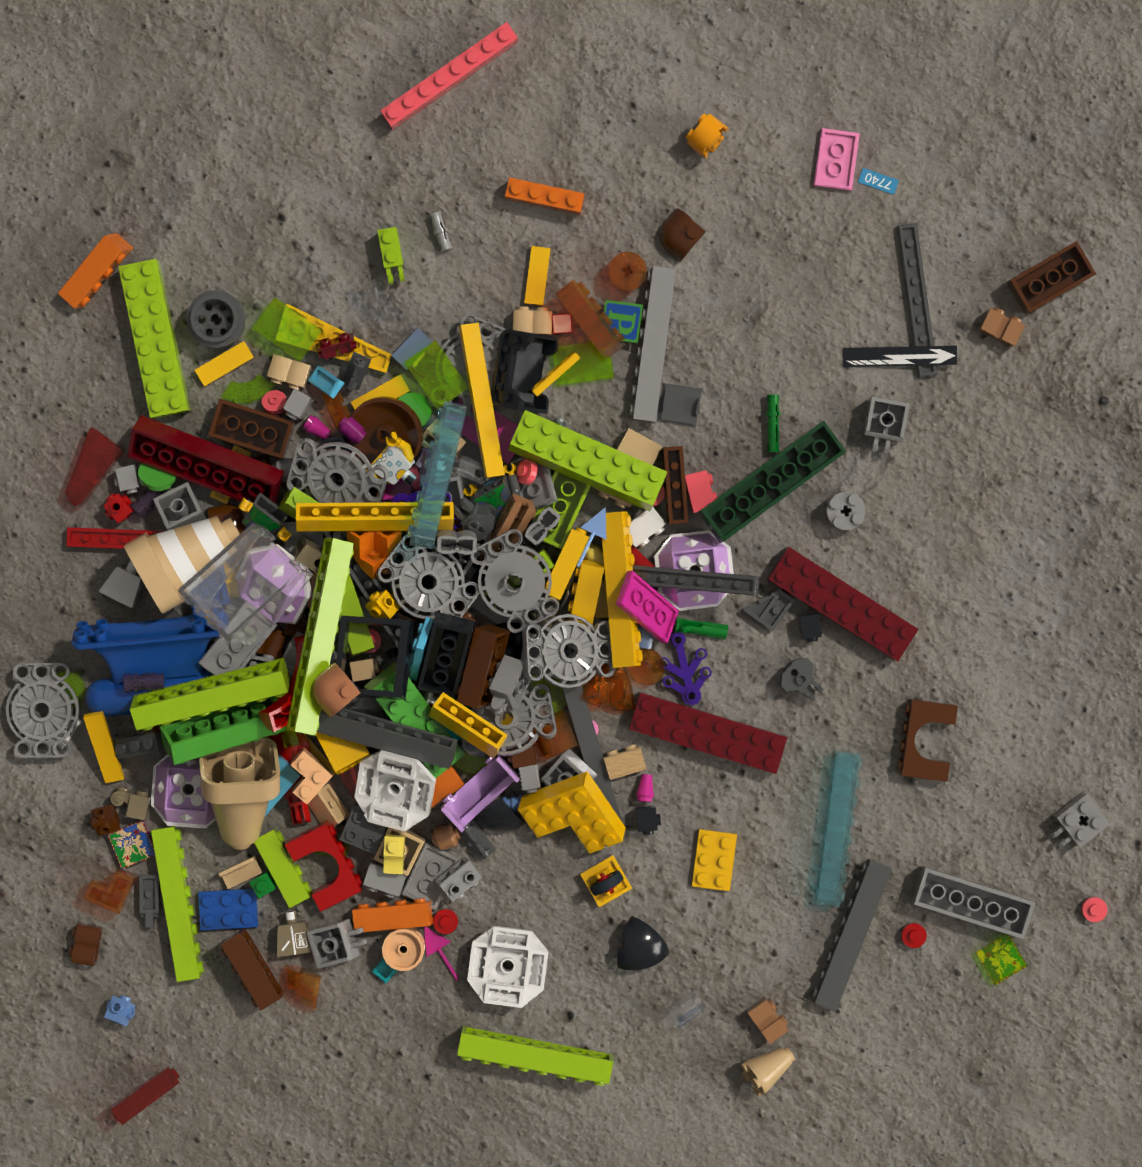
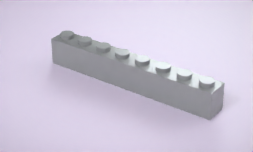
(654, 344)

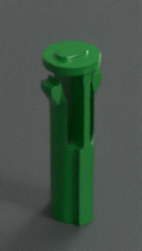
(703, 628)

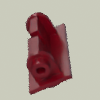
(329, 345)

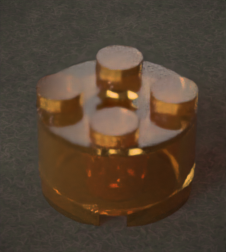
(622, 262)

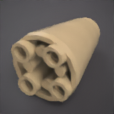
(766, 1069)

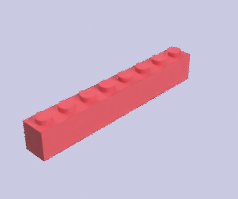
(449, 76)

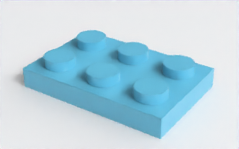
(419, 648)

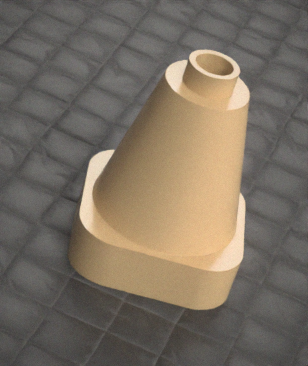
(239, 788)

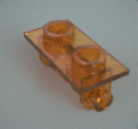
(335, 408)

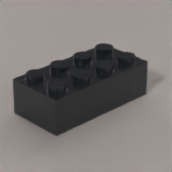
(445, 654)

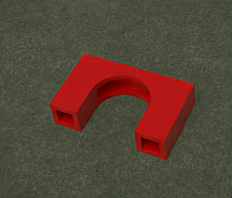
(323, 838)

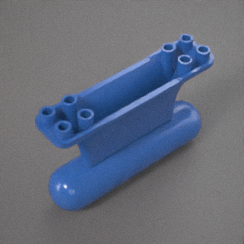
(142, 647)

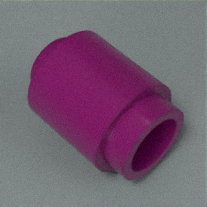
(352, 430)

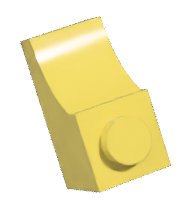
(394, 853)

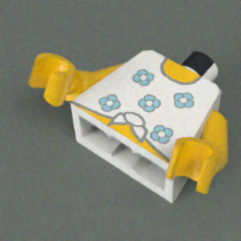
(397, 459)

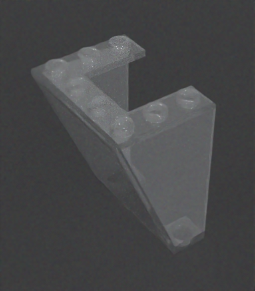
(246, 587)

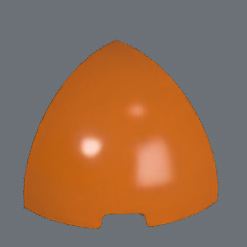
(372, 548)

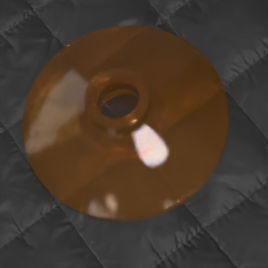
(648, 675)

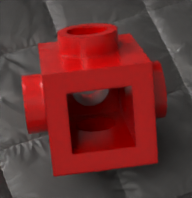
(125, 509)

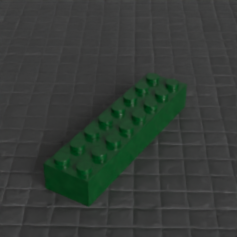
(772, 481)

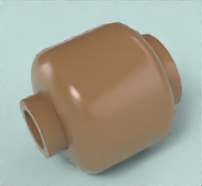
(445, 836)

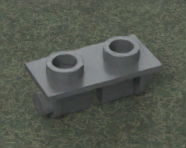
(355, 371)
(477, 840)

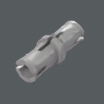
(440, 231)

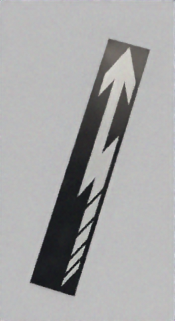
(899, 356)

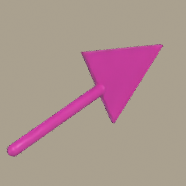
(434, 943)

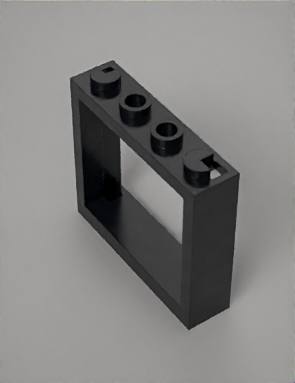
(403, 659)

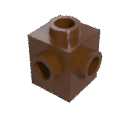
(104, 820)

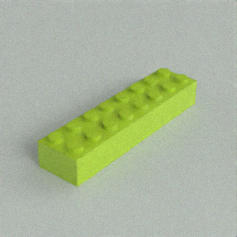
(154, 338)
(587, 460)
(210, 694)
(535, 1055)

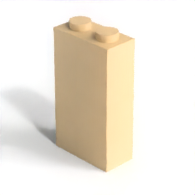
(638, 447)

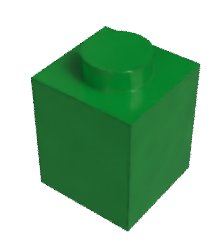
(263, 884)

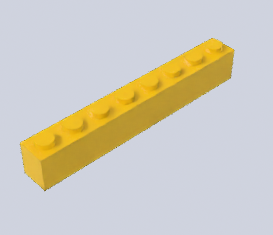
(363, 516)
(617, 561)

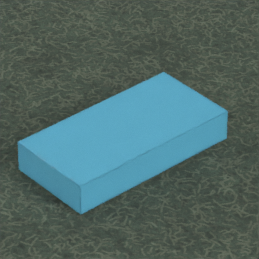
(325, 381)

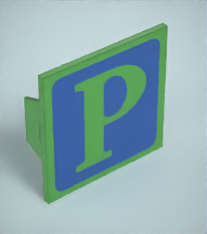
(625, 318)

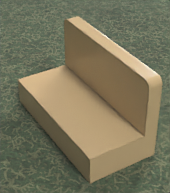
(328, 806)
(241, 872)

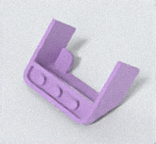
(479, 791)

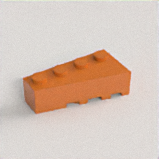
(95, 270)

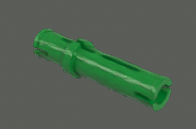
(772, 423)

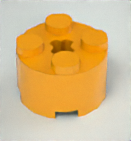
(706, 135)

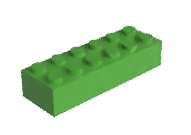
(412, 712)
(215, 731)

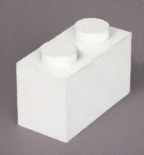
(646, 525)

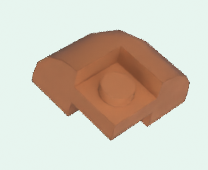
(333, 690)

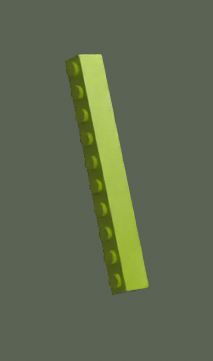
(320, 633)

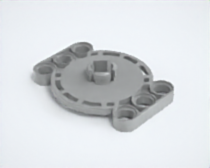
(456, 356)
(321, 482)
(519, 564)
(410, 575)
(550, 648)
(525, 721)
(30, 722)

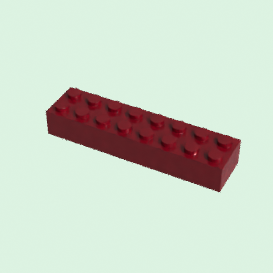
(202, 462)
(842, 604)
(707, 732)

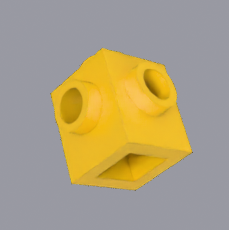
(382, 605)

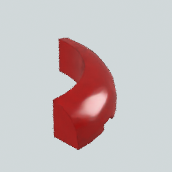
(277, 714)

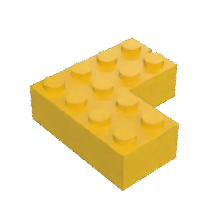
(575, 804)

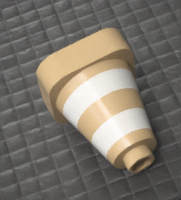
(176, 555)

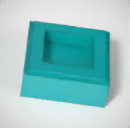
(384, 971)

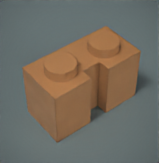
(1001, 327)
(767, 1019)

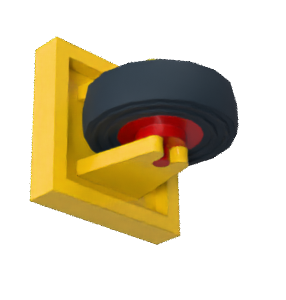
(606, 880)

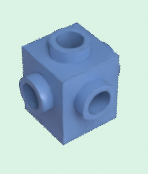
(120, 1010)

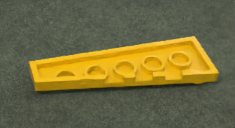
(379, 359)

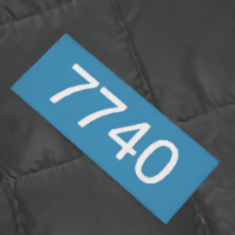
(878, 181)

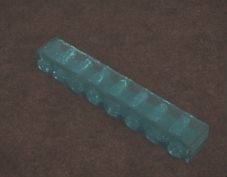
(438, 475)
(837, 828)

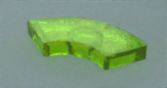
(248, 391)

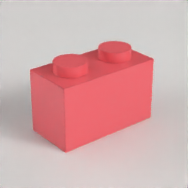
(699, 490)

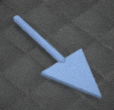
(597, 527)

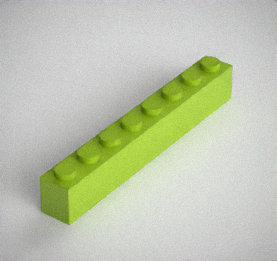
(176, 903)

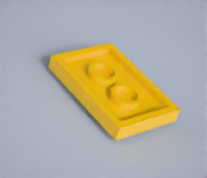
(714, 859)

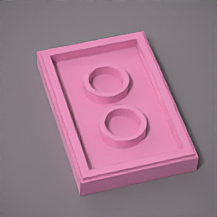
(836, 159)

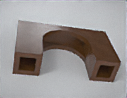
(920, 713)

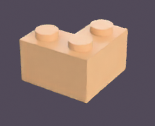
(314, 775)

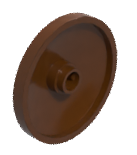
(380, 418)

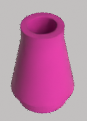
(316, 427)
(645, 789)

